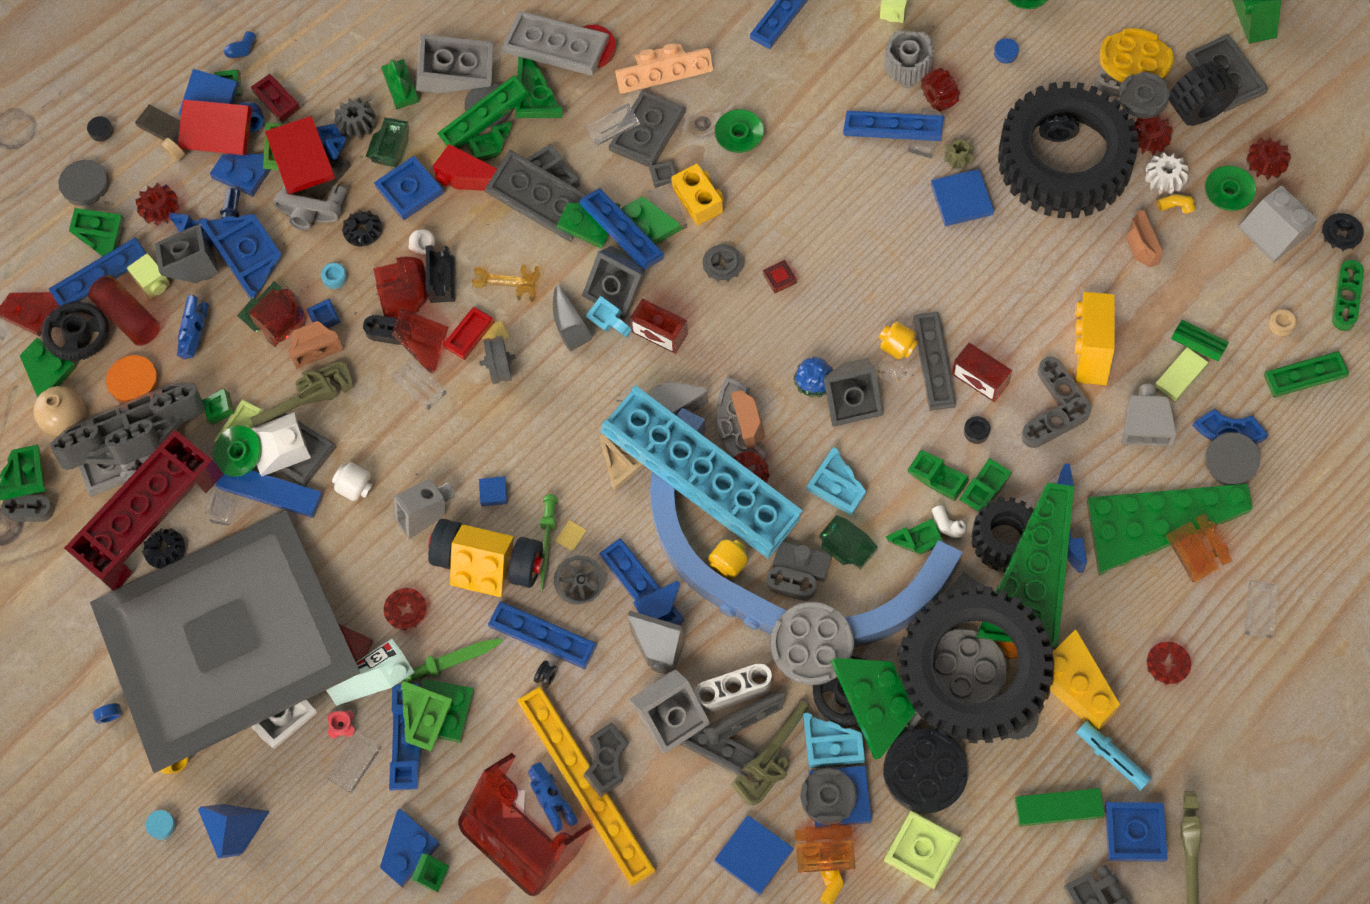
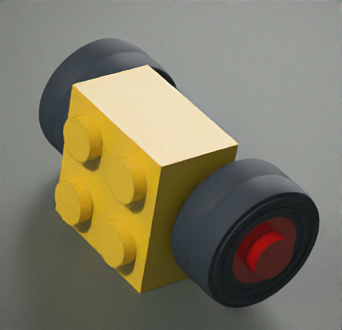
(484, 558)

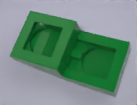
(938, 476)
(985, 485)

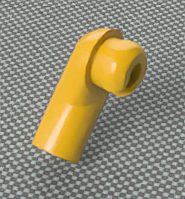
(1174, 200)
(833, 883)

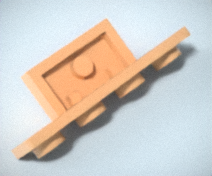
(663, 66)

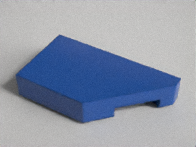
(659, 603)

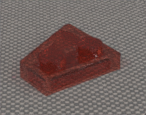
(28, 310)
(420, 337)

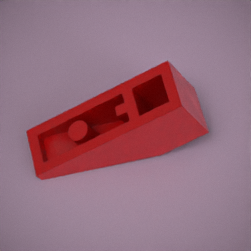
(462, 170)

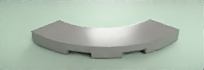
(728, 422)

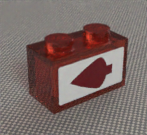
(659, 326)
(981, 372)

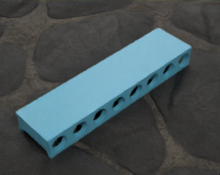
(702, 472)

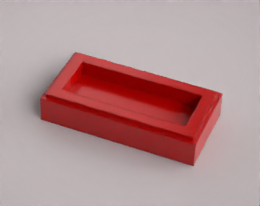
(468, 333)

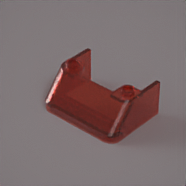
(511, 837)

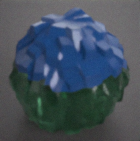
(810, 376)

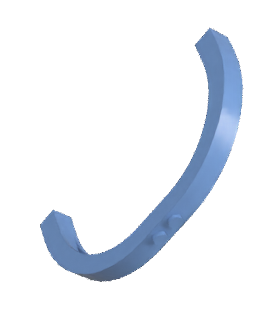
(762, 614)

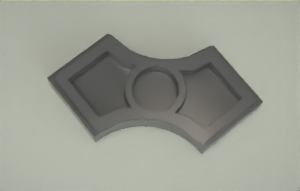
(604, 772)

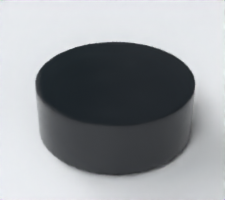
(99, 128)
(977, 430)

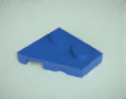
(241, 172)
(405, 847)

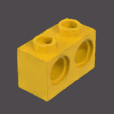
(693, 196)

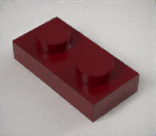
(275, 97)

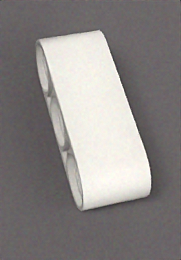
(741, 677)

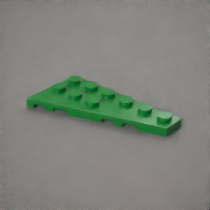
(1137, 522)
(1039, 564)

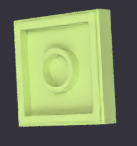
(922, 849)

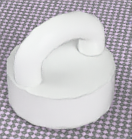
(419, 240)

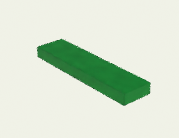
(484, 113)

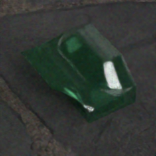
(389, 143)
(847, 542)

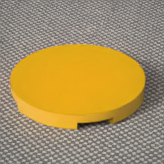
(1135, 52)

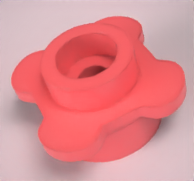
(335, 718)

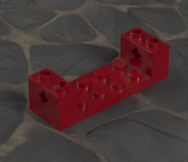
(141, 507)

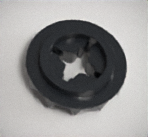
(1050, 128)
(1345, 223)
(357, 236)
(173, 553)

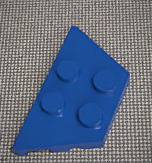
(244, 249)

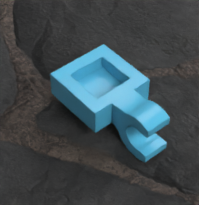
(607, 316)

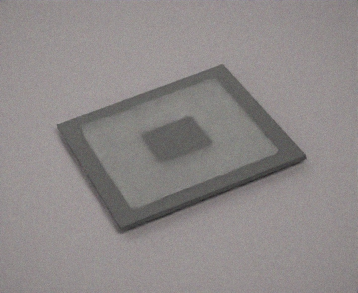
(222, 640)

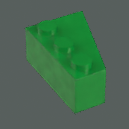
(1258, 18)

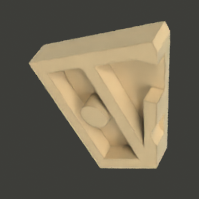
(619, 463)

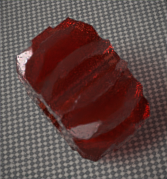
(940, 89)
(1153, 134)
(1268, 158)
(157, 203)

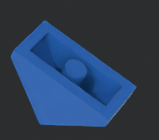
(231, 827)

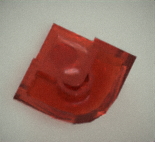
(401, 286)
(278, 315)

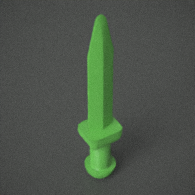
(548, 523)
(433, 666)

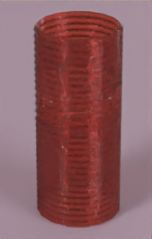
(124, 310)

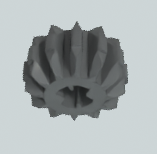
(354, 118)

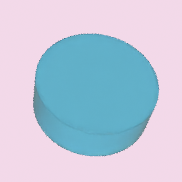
(334, 275)
(160, 824)

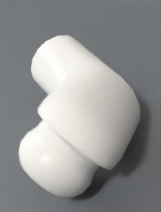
(946, 526)

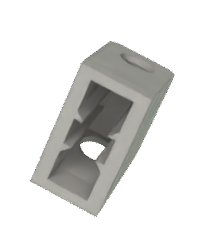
(1148, 419)
(421, 506)

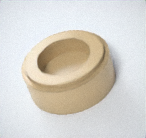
(172, 149)
(1282, 322)

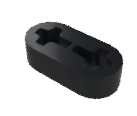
(381, 334)

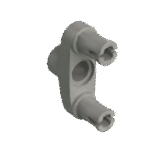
(307, 210)

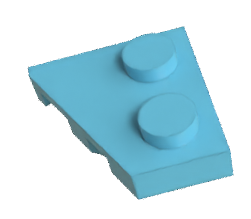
(836, 484)
(831, 744)

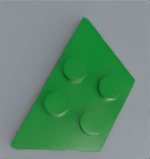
(875, 699)

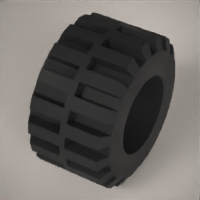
(1203, 93)
(994, 515)

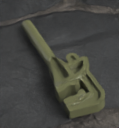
(313, 387)
(766, 765)
(1191, 842)

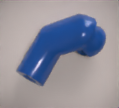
(240, 48)

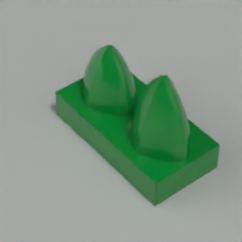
(399, 83)

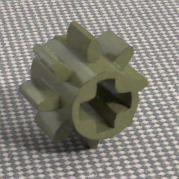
(959, 154)

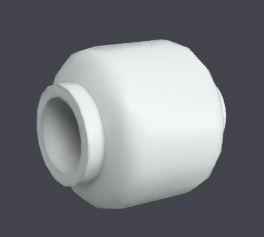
(352, 481)

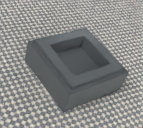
(662, 173)

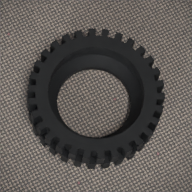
(1059, 189)
(989, 718)

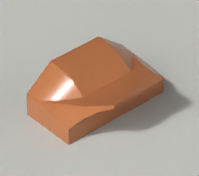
(1144, 241)
(312, 344)
(748, 418)

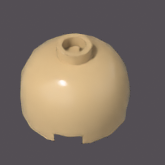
(58, 409)

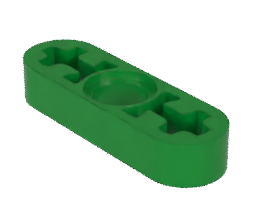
(1355, 287)

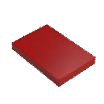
(214, 127)
(299, 155)

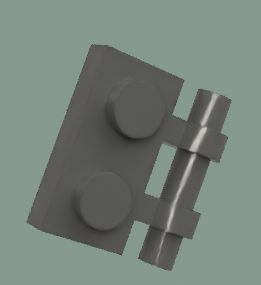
(1087, 891)

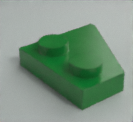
(44, 368)

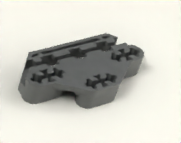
(128, 429)

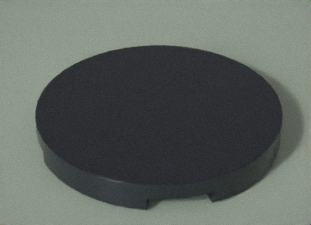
(925, 771)

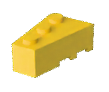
(1095, 337)
(1081, 683)

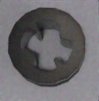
(545, 674)

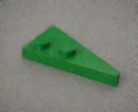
(541, 99)

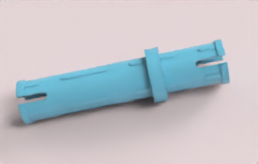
(1105, 748)

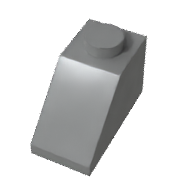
(678, 396)

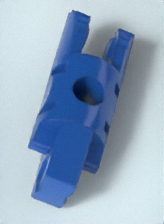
(191, 327)
(550, 797)

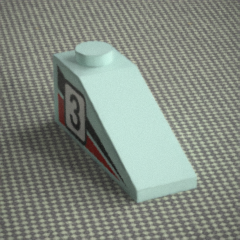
(378, 672)

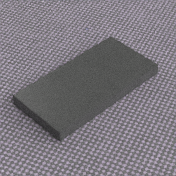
(532, 191)

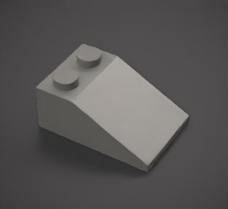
(452, 64)

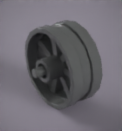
(497, 359)
(578, 580)

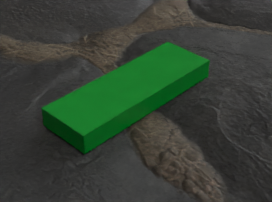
(1306, 374)
(1059, 807)

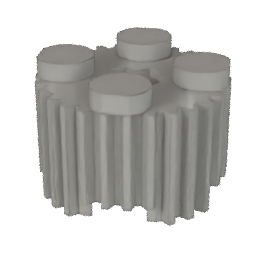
(908, 57)

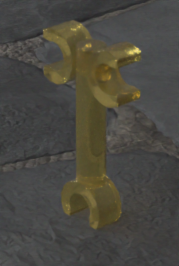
(524, 284)

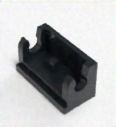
(440, 275)

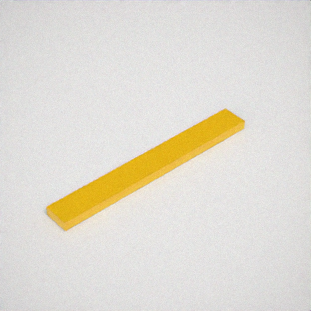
(573, 765)

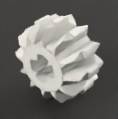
(1166, 173)

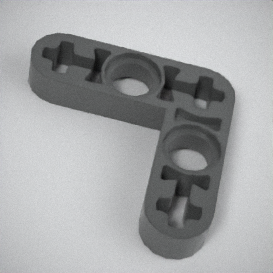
(1066, 404)

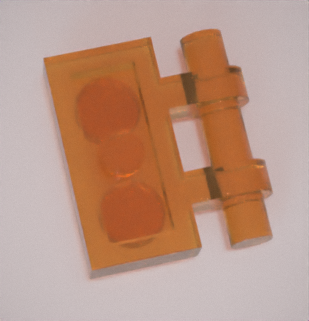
(1192, 551)
(824, 855)

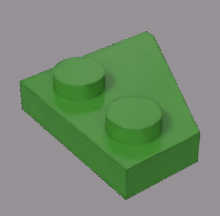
(423, 715)

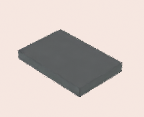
(1227, 52)
(657, 124)
(319, 450)

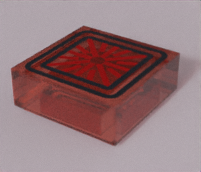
(779, 276)

